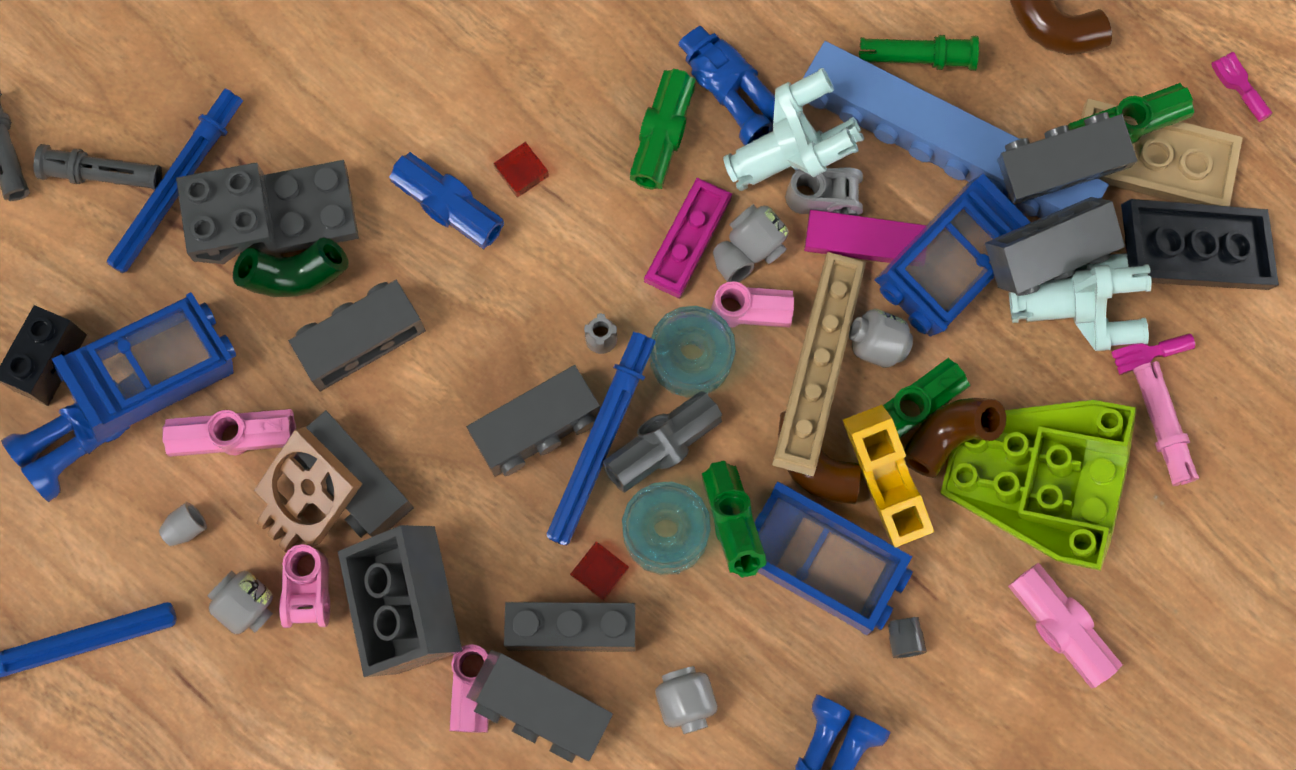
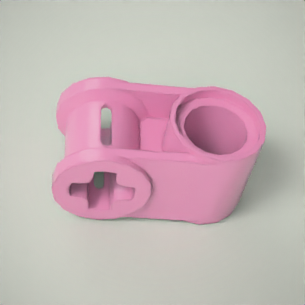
(305, 590)

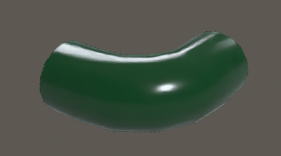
(293, 274)

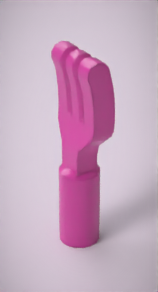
(1235, 77)
(1138, 354)

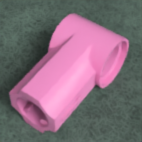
(757, 305)
(462, 709)

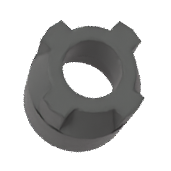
(906, 638)

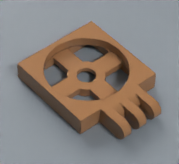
(287, 513)

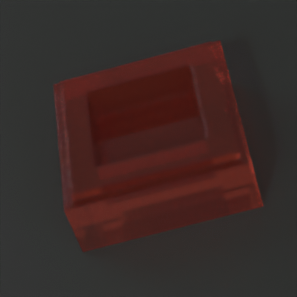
(521, 169)
(599, 571)

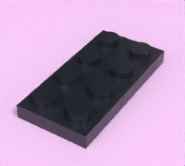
(1200, 244)

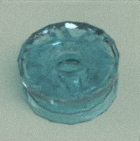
(695, 327)
(672, 503)

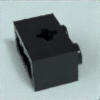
(29, 361)

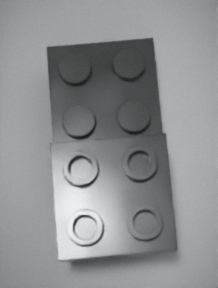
(270, 212)

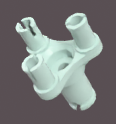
(794, 138)
(1085, 300)

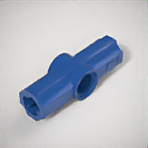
(446, 200)

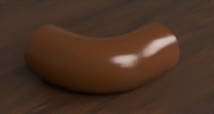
(1062, 31)
(951, 427)
(832, 479)

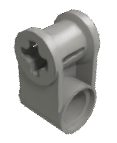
(833, 191)

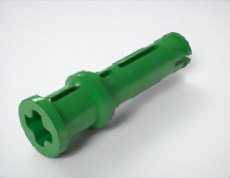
(939, 52)

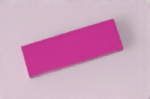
(858, 236)
(688, 238)

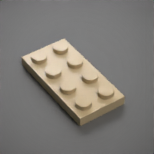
(1178, 162)

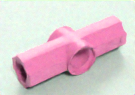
(205, 433)
(1065, 626)

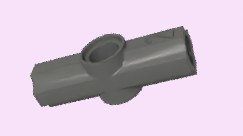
(662, 441)

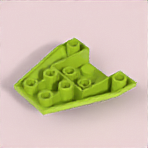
(1049, 477)

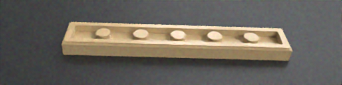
(819, 365)

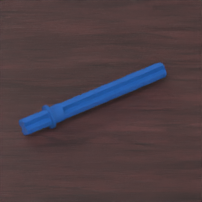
(165, 194)
(601, 438)
(86, 639)

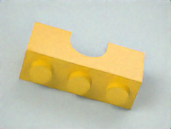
(887, 475)

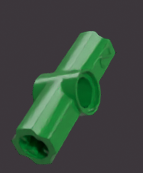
(1151, 111)
(662, 129)
(929, 393)
(733, 519)

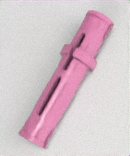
(1170, 438)

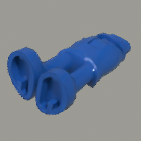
(722, 72)
(44, 472)
(830, 721)

